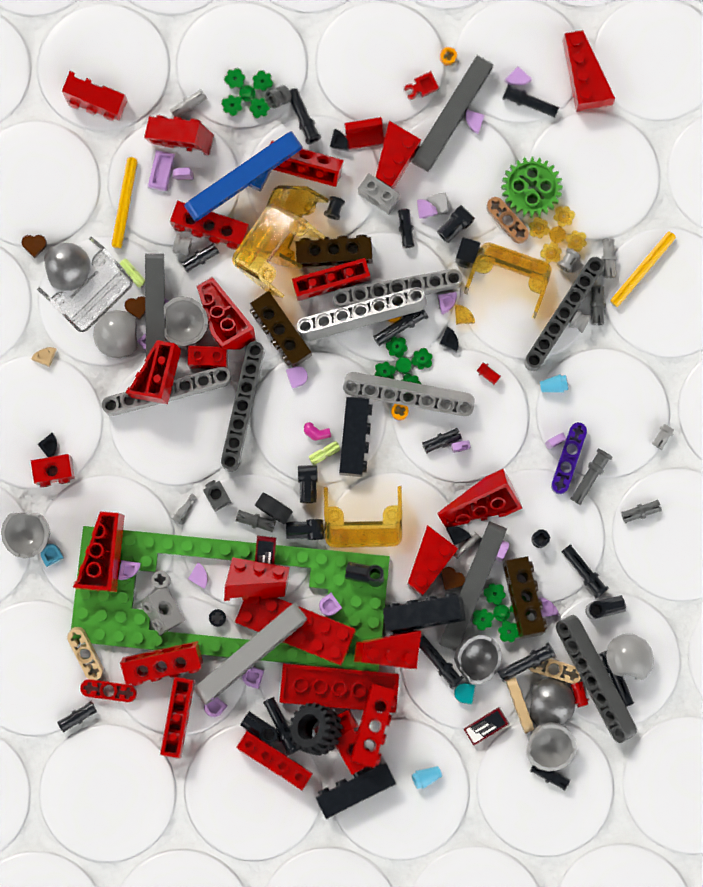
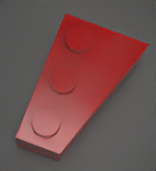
(93, 97)

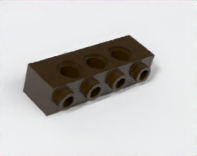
(325, 258)
(267, 303)
(525, 627)

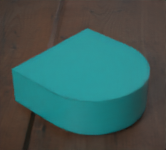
(464, 693)

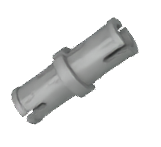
(188, 104)
(609, 258)

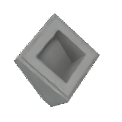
(439, 202)

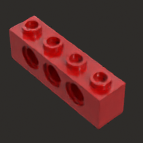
(313, 167)
(233, 241)
(331, 279)
(188, 651)
(177, 717)
(359, 753)
(274, 760)

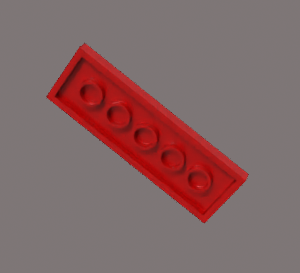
(316, 636)
(333, 686)

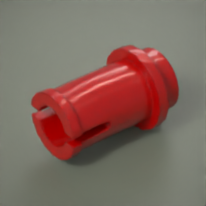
(488, 373)
(579, 694)

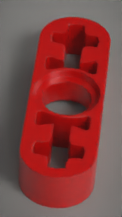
(93, 694)

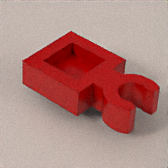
(424, 85)

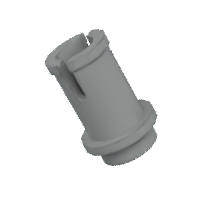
(663, 436)

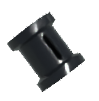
(334, 208)
(546, 536)

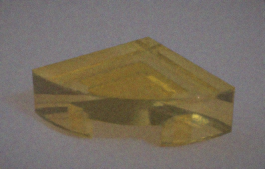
(463, 315)

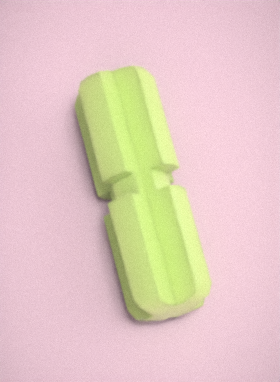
(135, 275)
(328, 450)

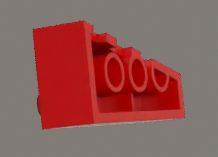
(586, 76)
(102, 555)

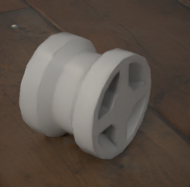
(182, 245)
(580, 321)

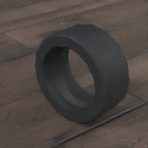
(273, 508)

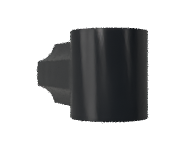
(458, 220)
(307, 478)
(311, 529)
(362, 573)
(607, 607)
(258, 727)

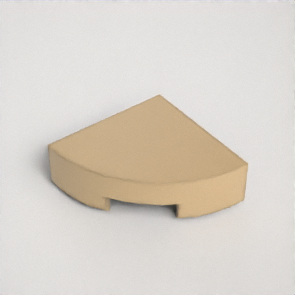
(44, 356)

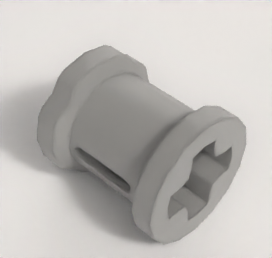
(569, 260)
(156, 575)

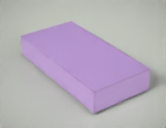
(161, 170)

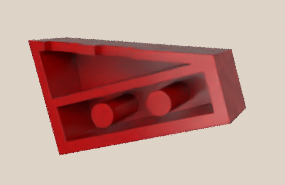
(179, 133)
(396, 154)
(157, 374)
(430, 561)
(254, 579)
(394, 650)

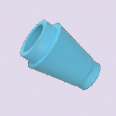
(555, 384)
(425, 777)

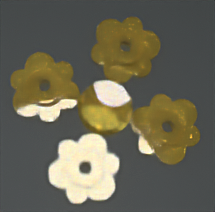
(557, 234)

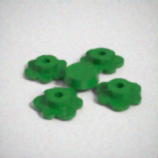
(247, 93)
(403, 364)
(500, 613)

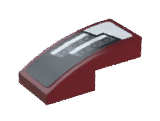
(265, 549)
(486, 726)

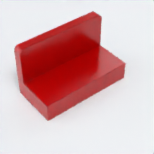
(364, 133)

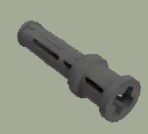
(595, 468)

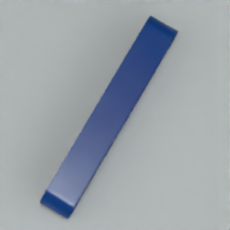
(243, 176)

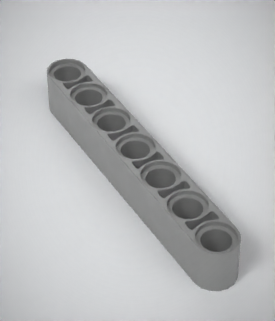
(405, 283)
(370, 317)
(176, 393)
(416, 400)
(250, 653)

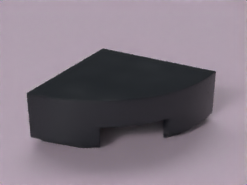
(339, 141)
(449, 340)
(49, 445)
(457, 535)

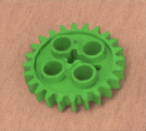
(519, 198)

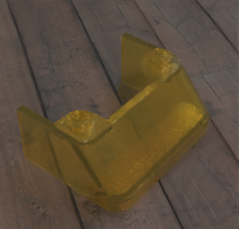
(300, 201)
(263, 242)
(493, 254)
(365, 533)

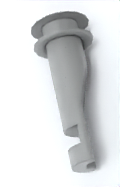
(180, 513)
(470, 543)

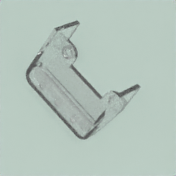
(95, 294)

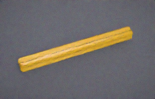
(124, 202)
(643, 268)

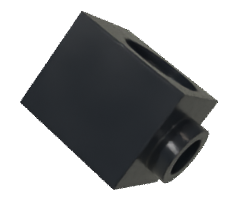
(467, 253)

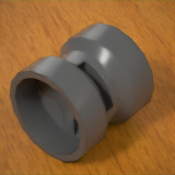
(279, 96)

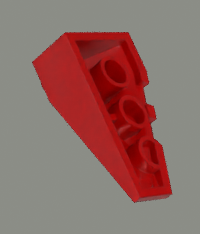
(225, 320)
(487, 498)

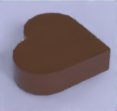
(34, 245)
(135, 306)
(451, 578)

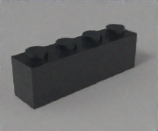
(354, 437)
(424, 614)
(355, 790)

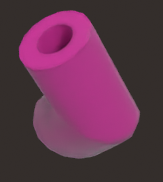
(314, 433)

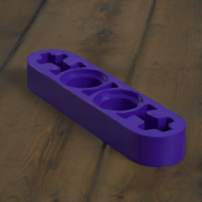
(566, 457)

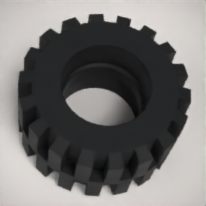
(327, 734)

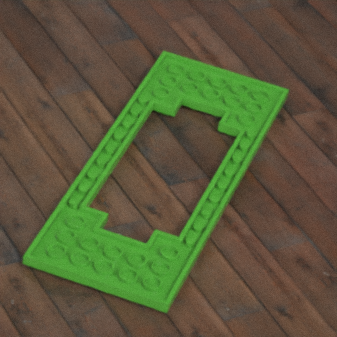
(113, 621)

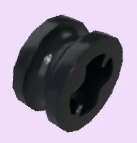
(221, 622)

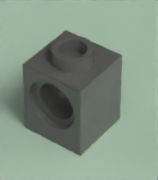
(219, 503)

